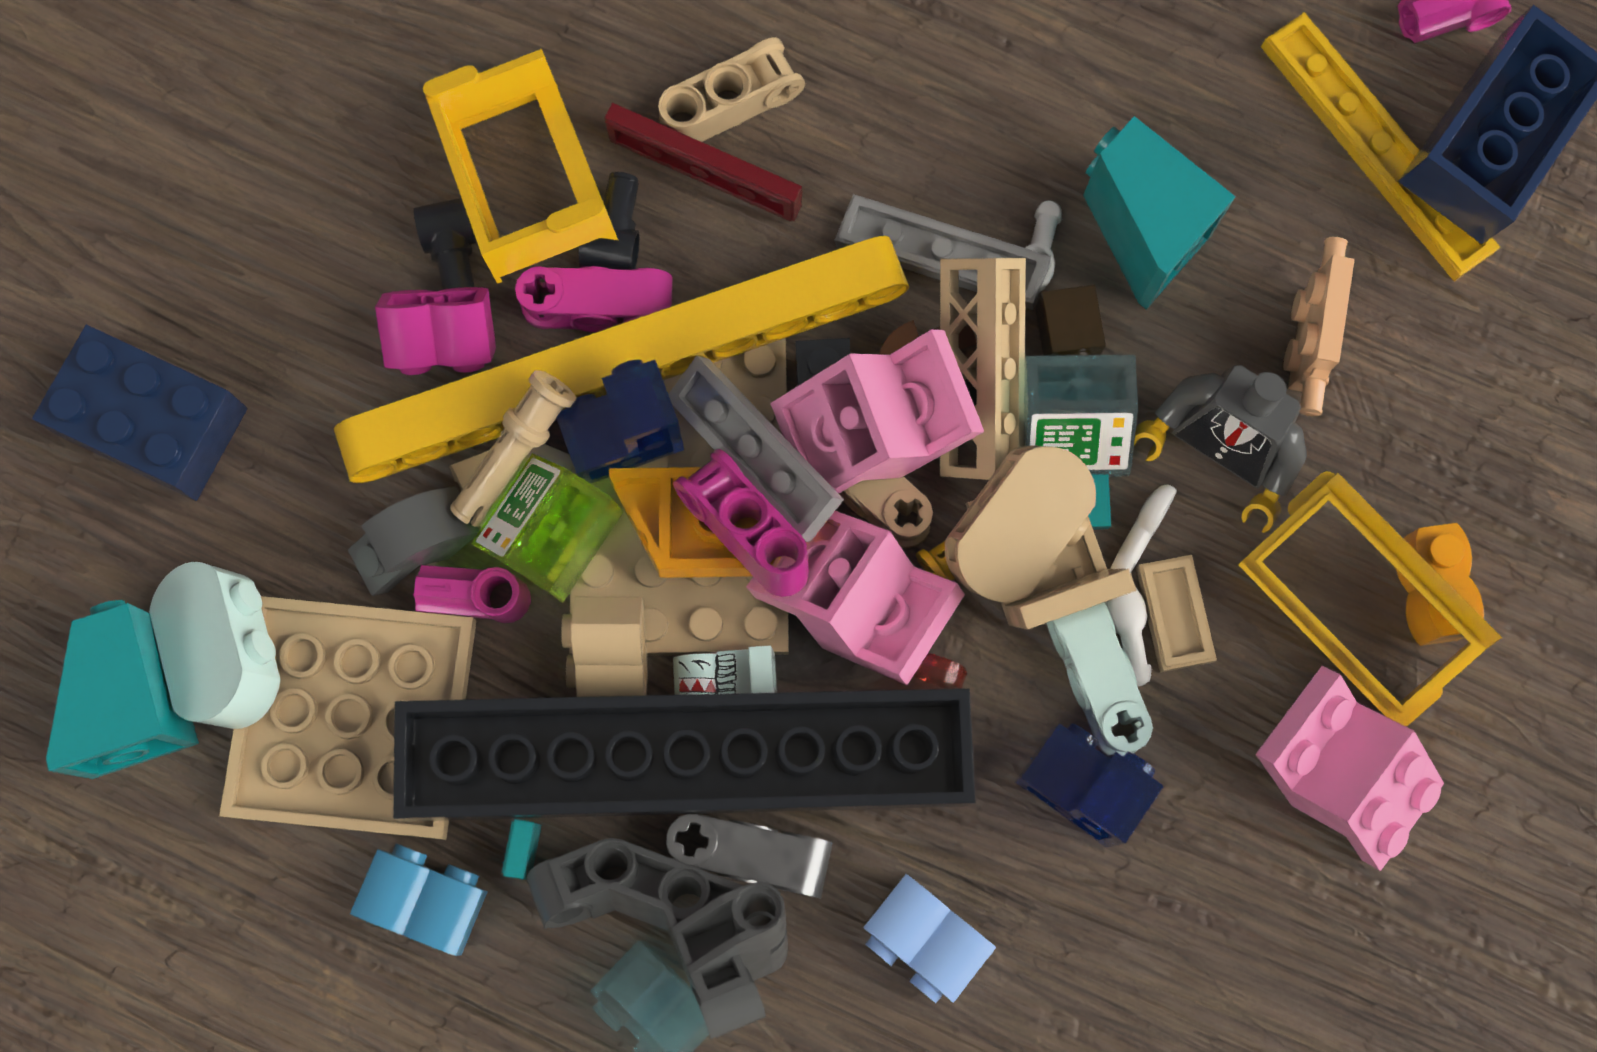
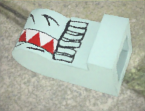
(726, 672)

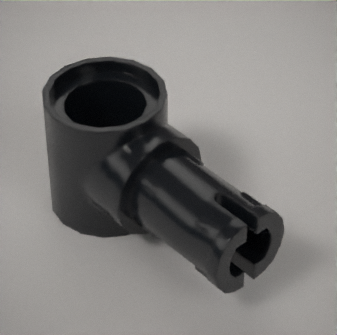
(620, 204)
(448, 237)

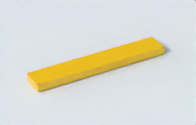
(1368, 137)

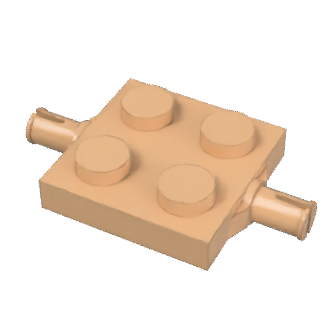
(1321, 325)

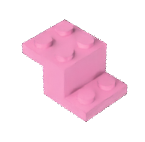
(880, 413)
(868, 598)
(1351, 768)

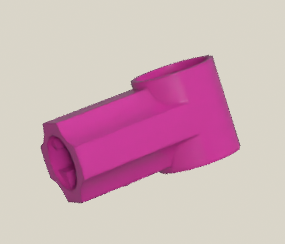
(1431, 18)
(469, 592)

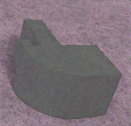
(409, 536)

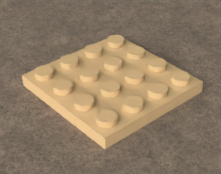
(330, 733)

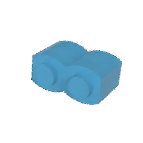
(419, 900)

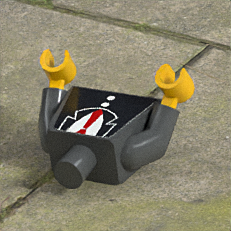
(1241, 425)

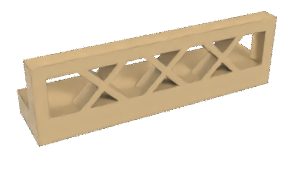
(997, 356)

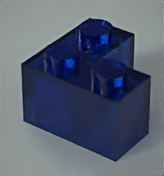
(623, 427)
(1090, 789)

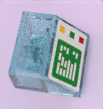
(1083, 407)

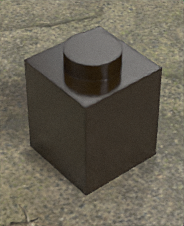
(1070, 322)

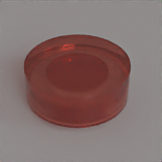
(941, 672)

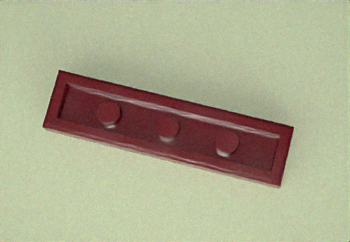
(703, 162)

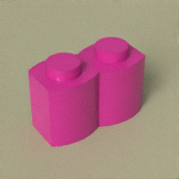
(436, 329)

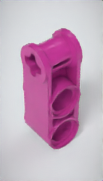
(591, 296)
(723, 496)

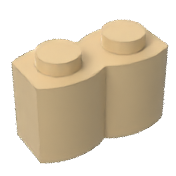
(606, 647)

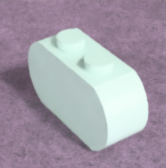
(214, 646)

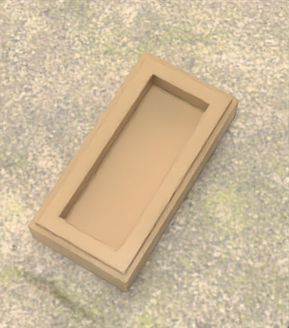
(1176, 613)

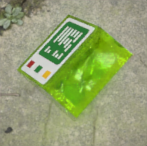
(548, 526)

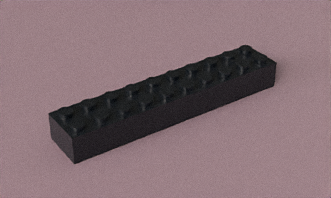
(682, 754)

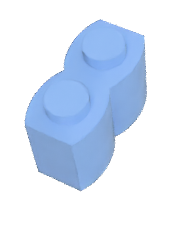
(928, 940)

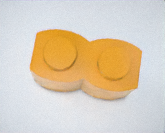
(1451, 556)

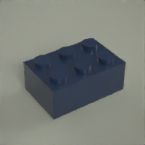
(140, 412)

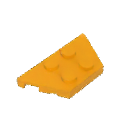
(668, 531)

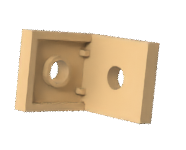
(1075, 586)

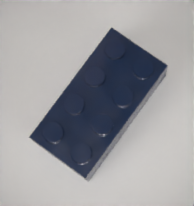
(1506, 126)

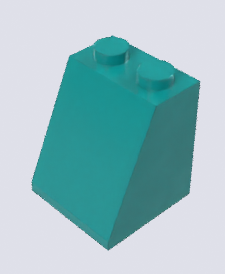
(1151, 206)
(113, 697)

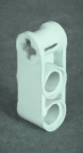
(1101, 678)

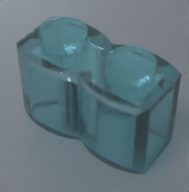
(650, 1003)

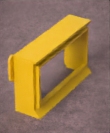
(471, 97)
(1407, 561)

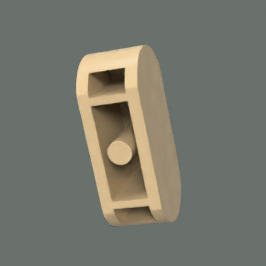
(1021, 523)

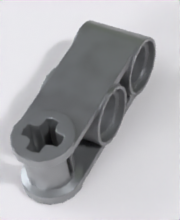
(755, 854)

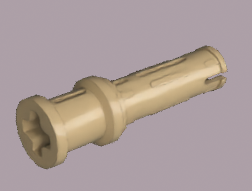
(523, 429)

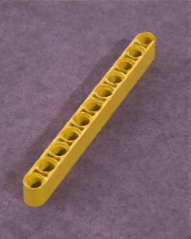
(707, 326)

